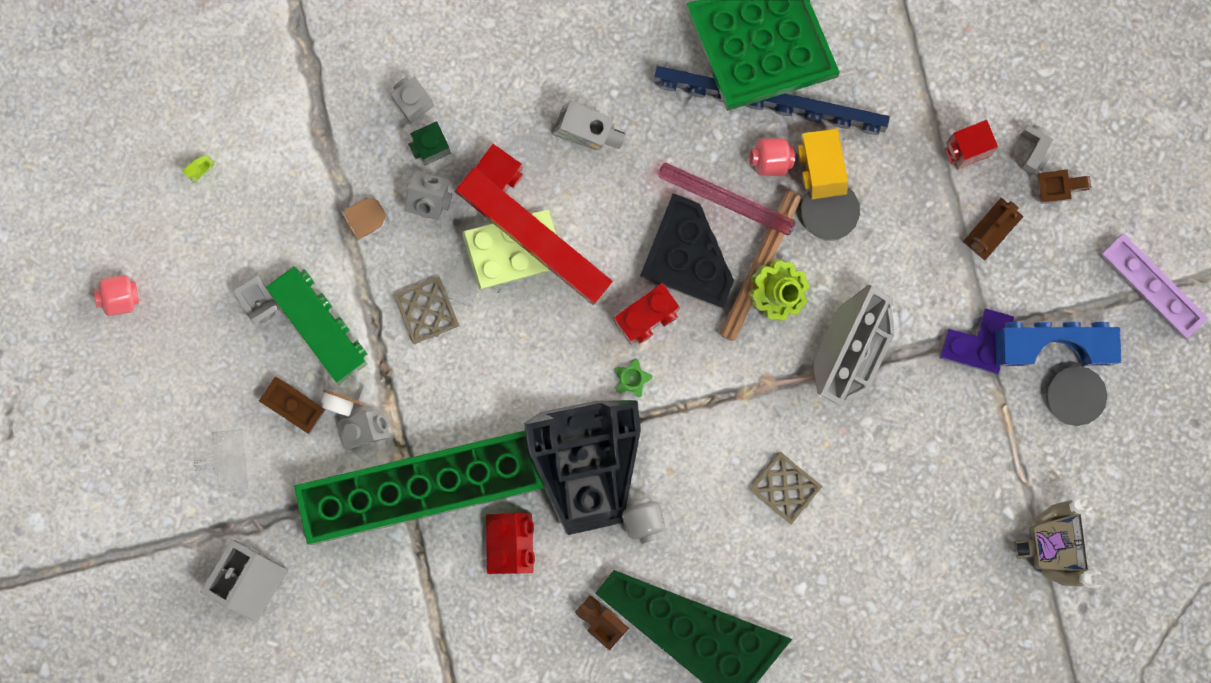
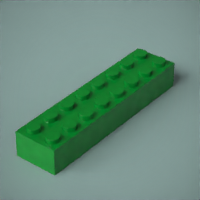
(416, 488)

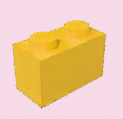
(824, 164)

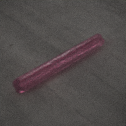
(726, 198)

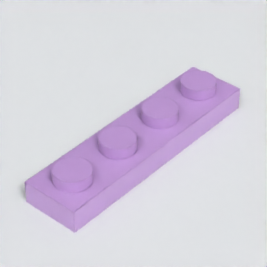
(1154, 286)

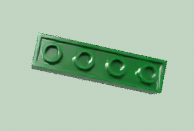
(317, 325)

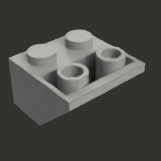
(244, 580)

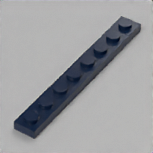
(784, 104)

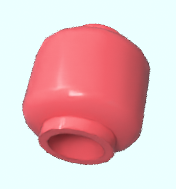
(772, 157)
(116, 295)

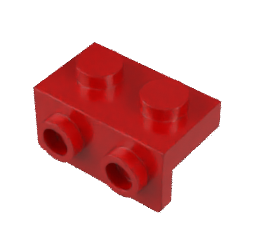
(509, 543)

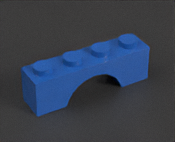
(1093, 345)

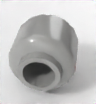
(643, 520)

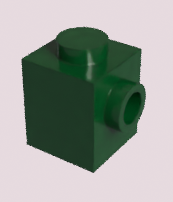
(429, 144)

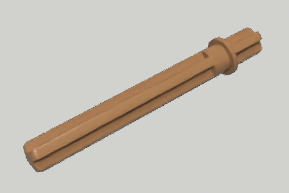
(764, 257)

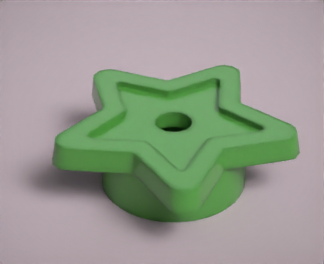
(640, 378)

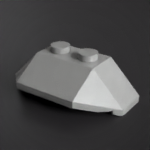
(854, 346)

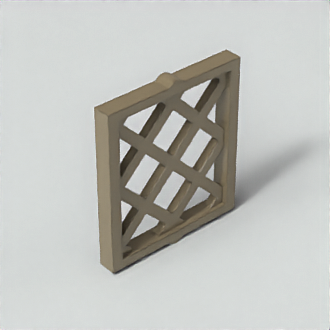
(418, 289)
(803, 502)

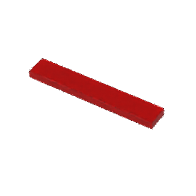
(533, 236)

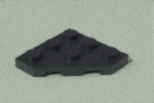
(688, 255)

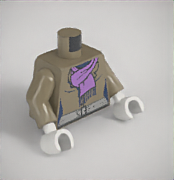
(1059, 544)

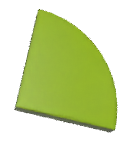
(198, 168)

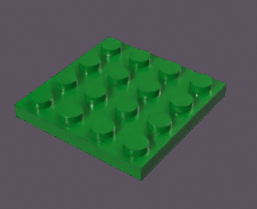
(761, 47)

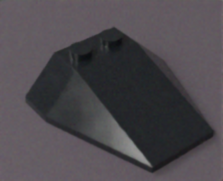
(586, 460)

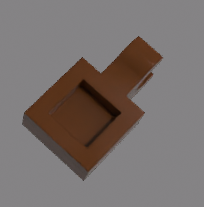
(1057, 186)
(604, 625)

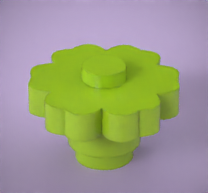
(779, 290)

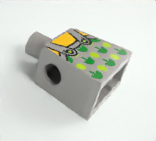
(575, 125)

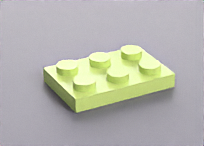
(500, 259)

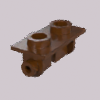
(993, 228)

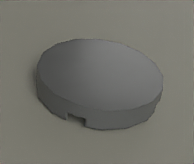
(830, 216)
(1076, 396)

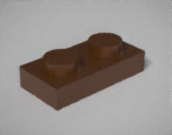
(292, 405)

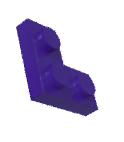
(977, 350)

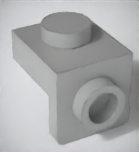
(1038, 157)
(255, 299)
(364, 429)

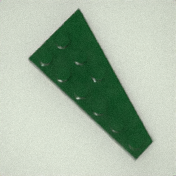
(697, 636)

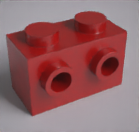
(646, 314)

